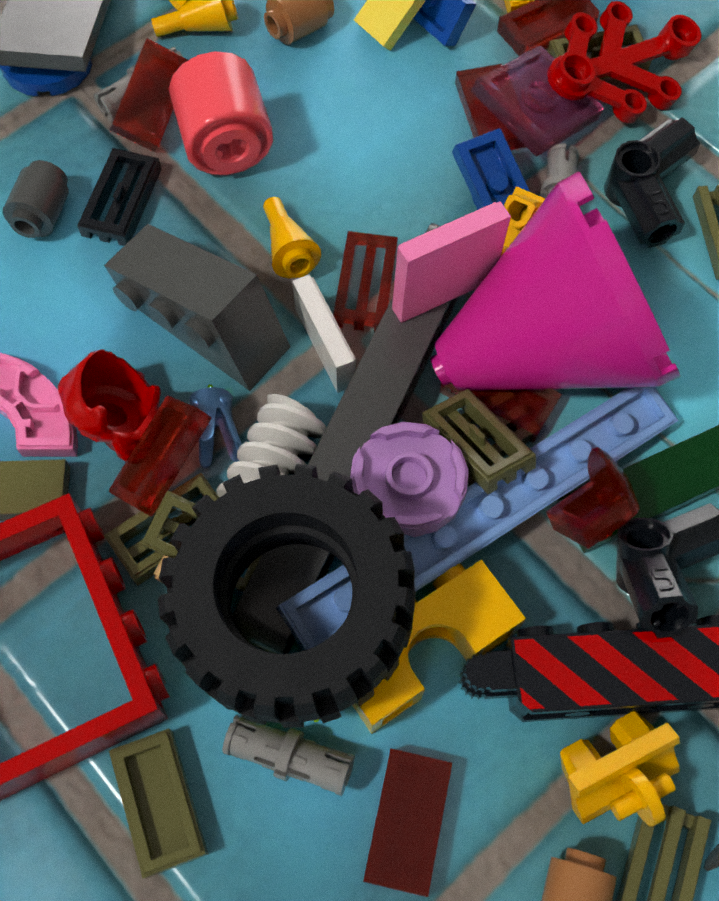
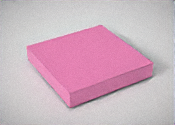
(448, 260)

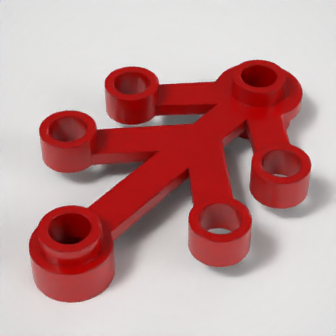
(578, 76)

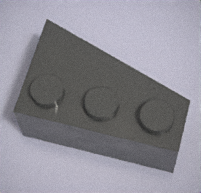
(201, 302)

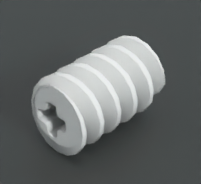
(276, 439)

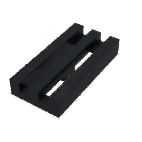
(124, 231)

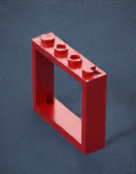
(122, 630)

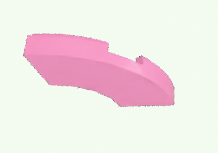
(35, 411)

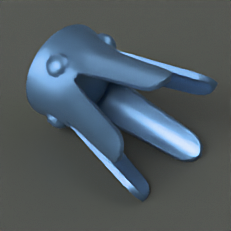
(218, 405)

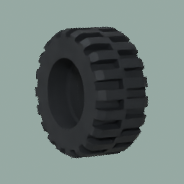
(237, 531)

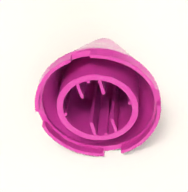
(556, 311)

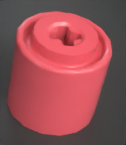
(220, 113)

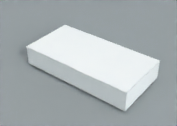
(324, 332)

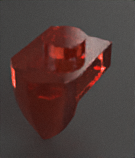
(597, 506)

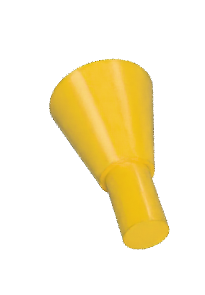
(196, 17)
(292, 249)

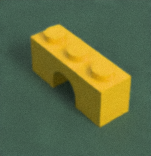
(464, 610)

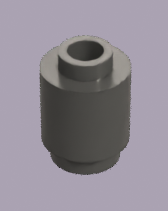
(36, 199)

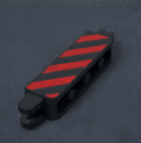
(600, 672)

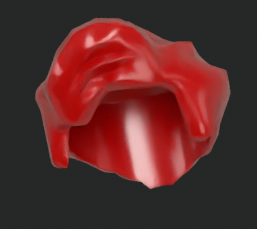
(109, 401)

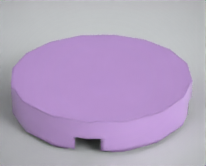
(413, 474)

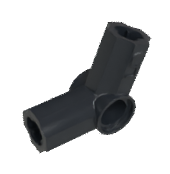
(637, 180)
(651, 566)

